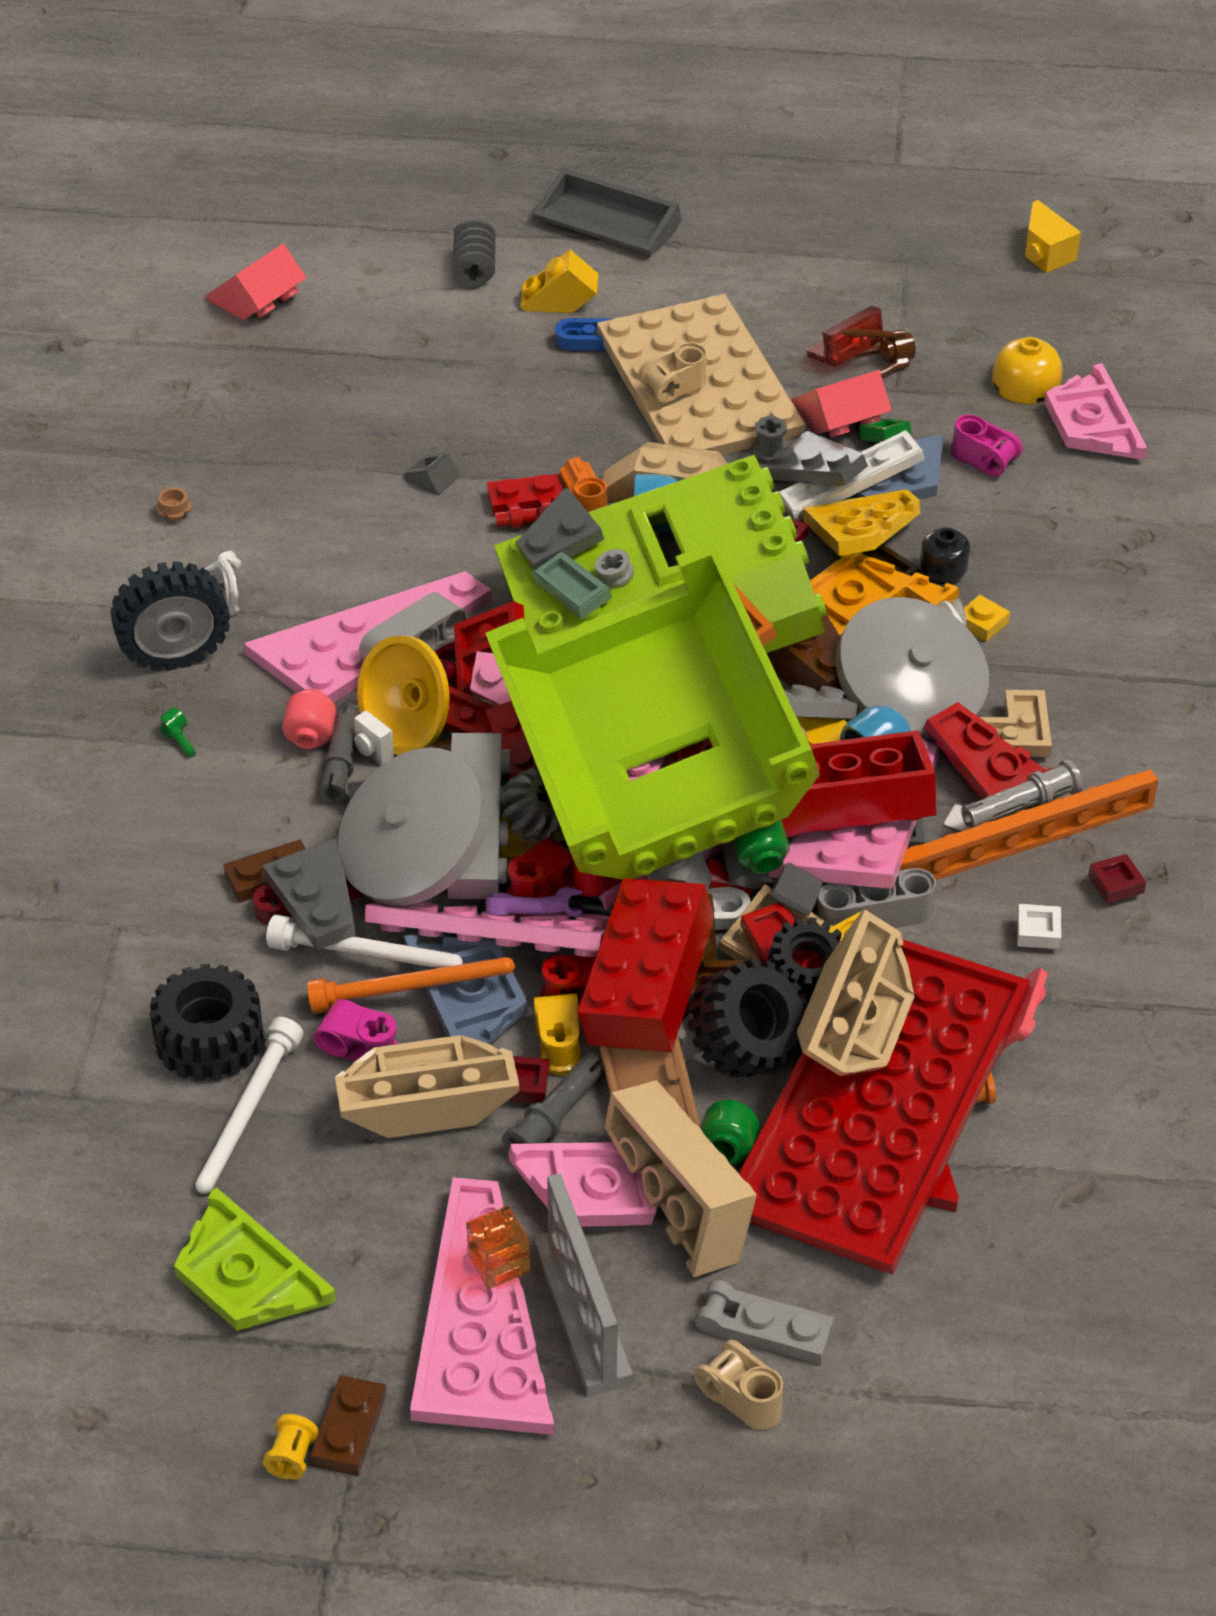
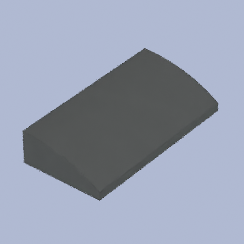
(608, 211)

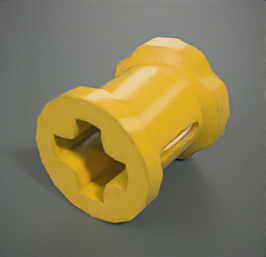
(290, 1446)

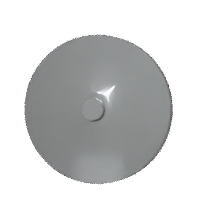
(911, 660)
(413, 827)

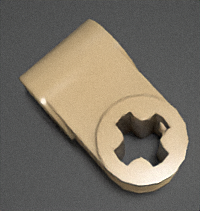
(678, 371)
(737, 1381)

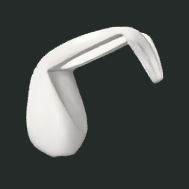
(225, 571)

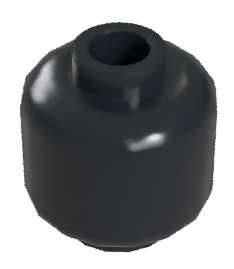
(944, 555)

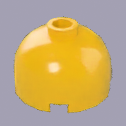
(1027, 370)

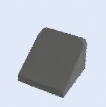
(433, 472)
(796, 889)

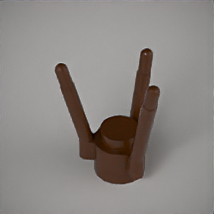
(896, 348)

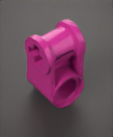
(981, 447)
(354, 1030)

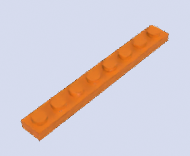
(1034, 826)

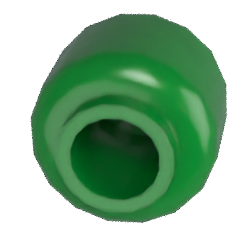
(762, 848)
(731, 1129)

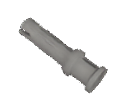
(1036, 790)

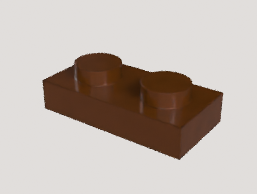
(247, 873)
(348, 1425)

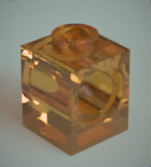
(498, 1247)

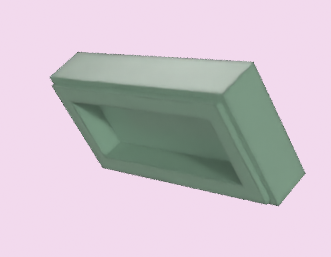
(571, 585)

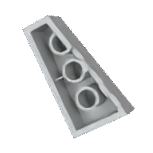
(487, 869)

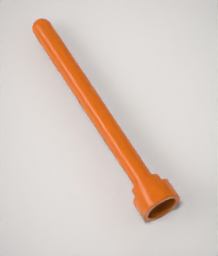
(324, 993)

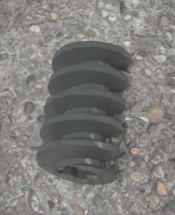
(473, 253)

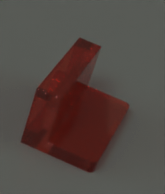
(839, 348)

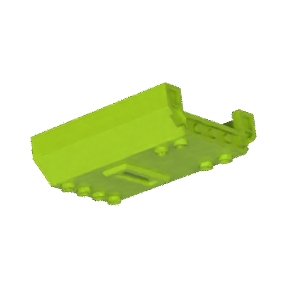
(720, 505)
(642, 689)

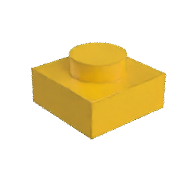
(985, 618)

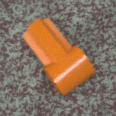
(584, 484)

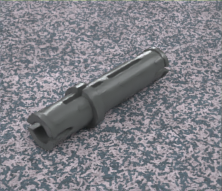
(338, 762)

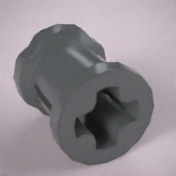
(770, 437)

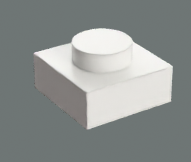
(373, 738)
(1039, 926)

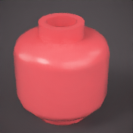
(309, 719)

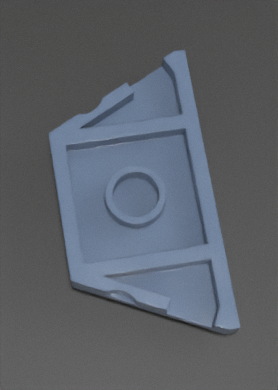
(918, 479)
(478, 1006)

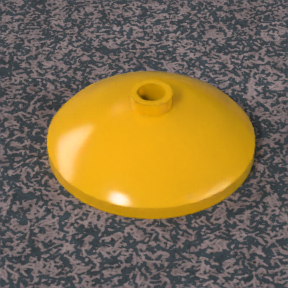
(405, 690)

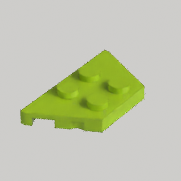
(245, 1269)

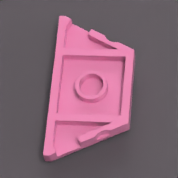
(1094, 416)
(594, 1176)

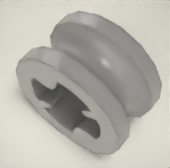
(614, 568)

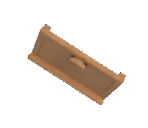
(635, 1067)

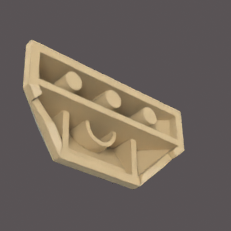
(657, 459)
(859, 1000)
(426, 1086)

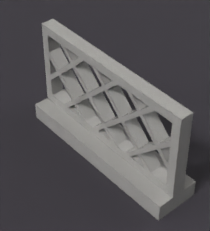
(580, 1296)

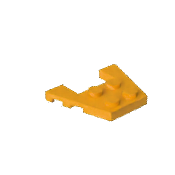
(863, 580)

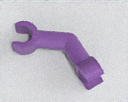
(506, 903)

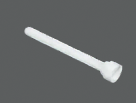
(286, 933)
(281, 1039)

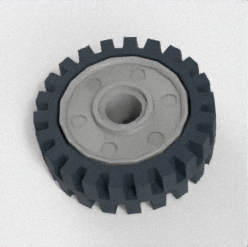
(170, 616)

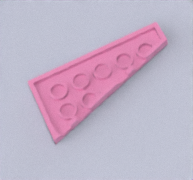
(326, 650)
(856, 853)
(546, 930)
(477, 1342)

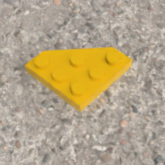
(862, 522)

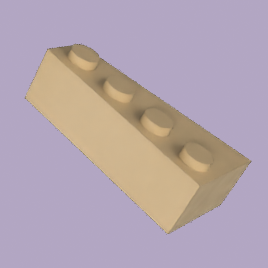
(682, 1174)

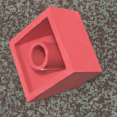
(259, 285)
(843, 404)

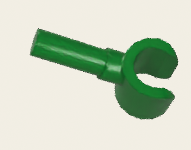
(172, 724)

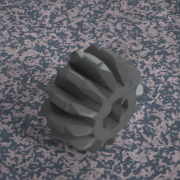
(529, 806)

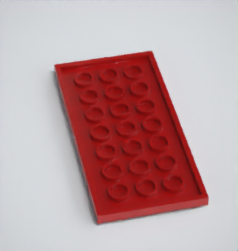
(862, 1152)

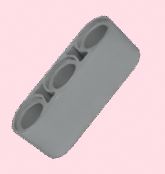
(426, 619)
(904, 905)

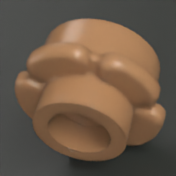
(173, 504)

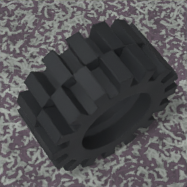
(803, 937)

